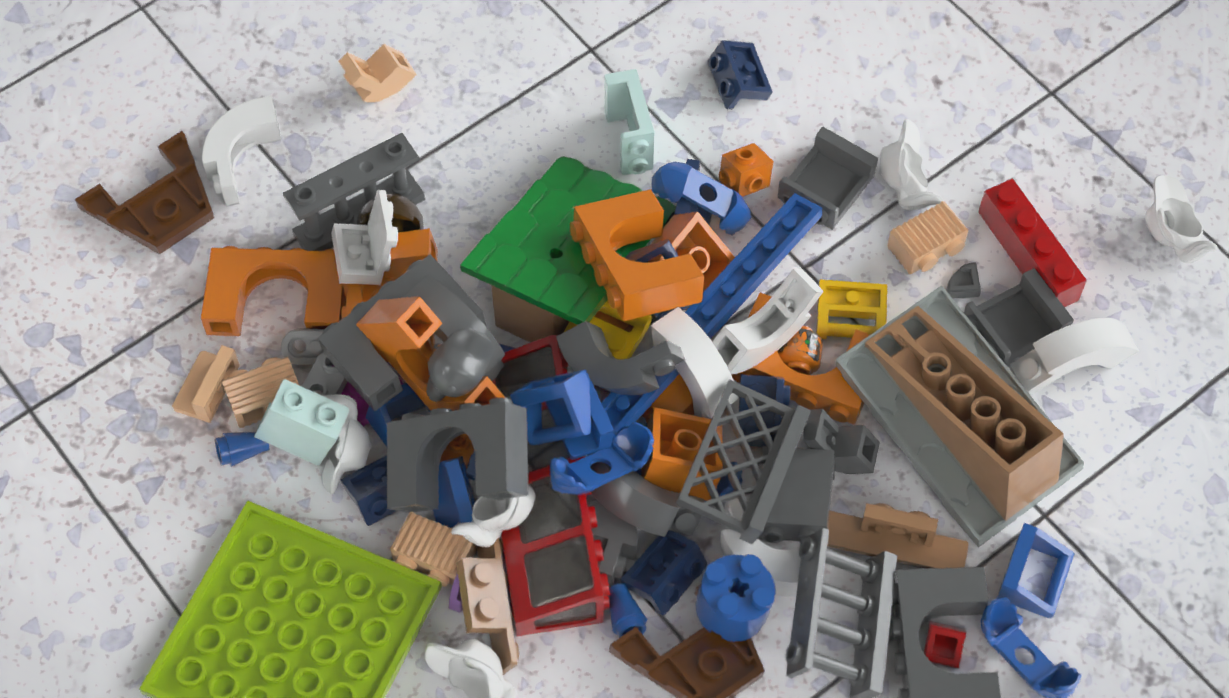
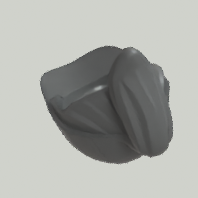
(458, 364)

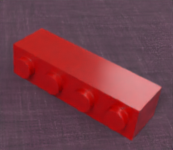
(1030, 240)

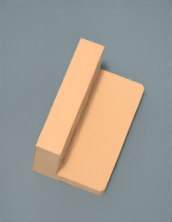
(203, 386)

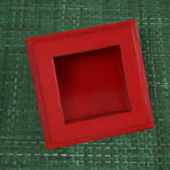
(944, 644)

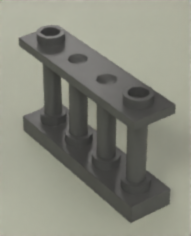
(346, 179)
(872, 605)

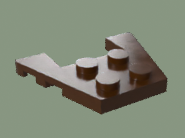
(163, 210)
(695, 667)

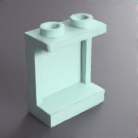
(626, 101)
(302, 422)

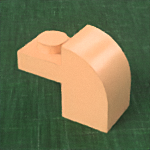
(380, 75)

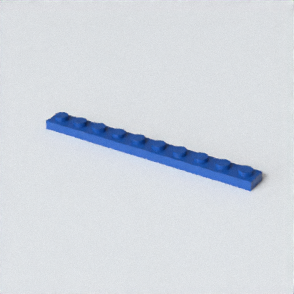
(728, 293)

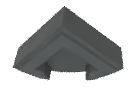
(964, 282)

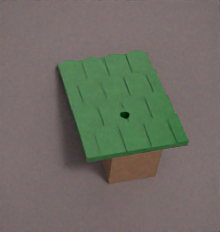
(534, 262)

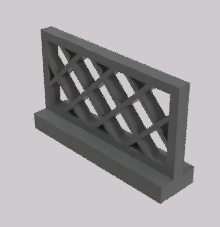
(767, 480)

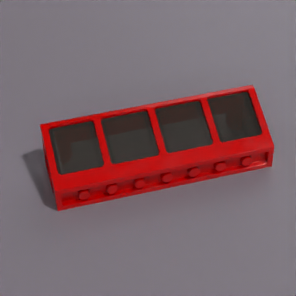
(553, 550)

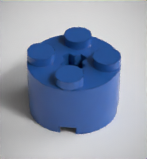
(735, 597)

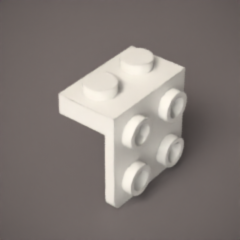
(364, 250)

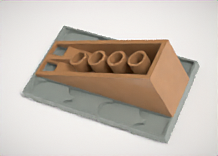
(959, 415)

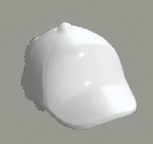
(903, 170)
(1174, 222)
(350, 448)
(493, 517)
(471, 668)

